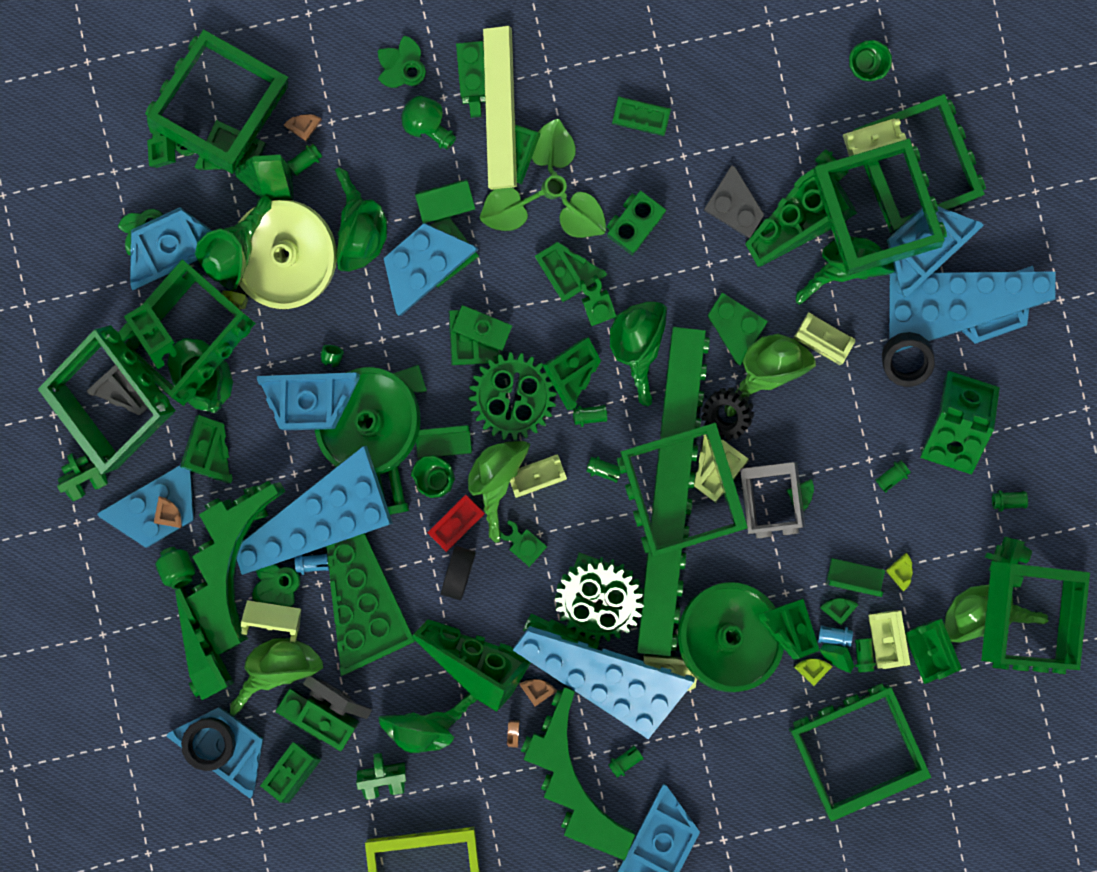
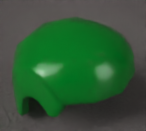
(870, 60)
(421, 116)
(433, 476)

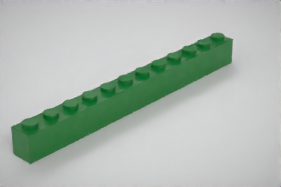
(671, 491)

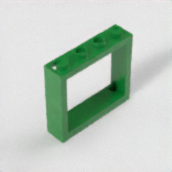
(965, 157)
(230, 160)
(837, 223)
(161, 302)
(77, 419)
(641, 516)
(1070, 621)
(879, 791)

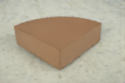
(303, 125)
(167, 513)
(537, 690)
(513, 733)

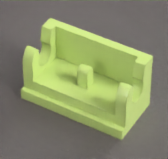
(873, 137)
(824, 339)
(538, 476)
(271, 617)
(889, 639)

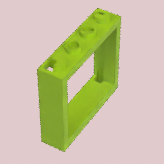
(423, 840)

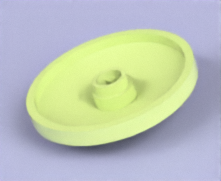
(311, 262)

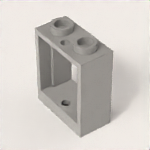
(787, 528)

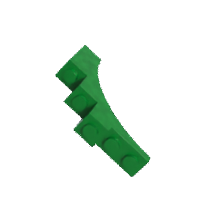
(215, 603)
(587, 821)

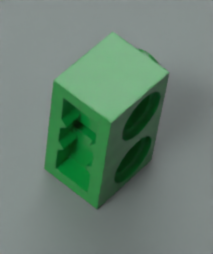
(641, 226)

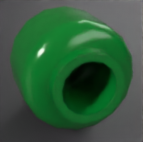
(175, 568)

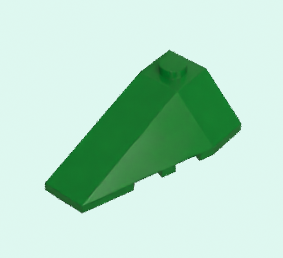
(267, 177)
(796, 220)
(480, 667)

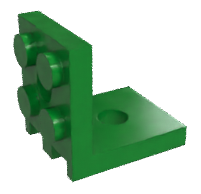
(962, 422)

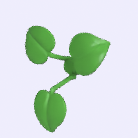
(581, 215)

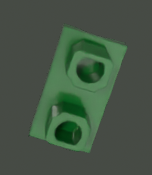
(72, 481)
(1011, 552)

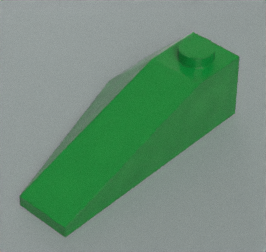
(205, 668)

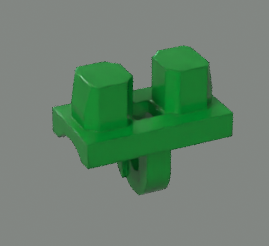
(380, 775)

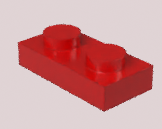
(456, 523)

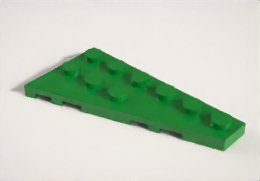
(363, 605)

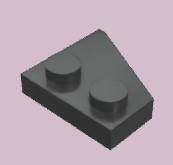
(735, 204)
(118, 391)
(339, 700)

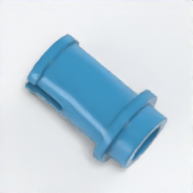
(311, 563)
(835, 636)

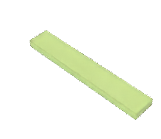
(500, 107)

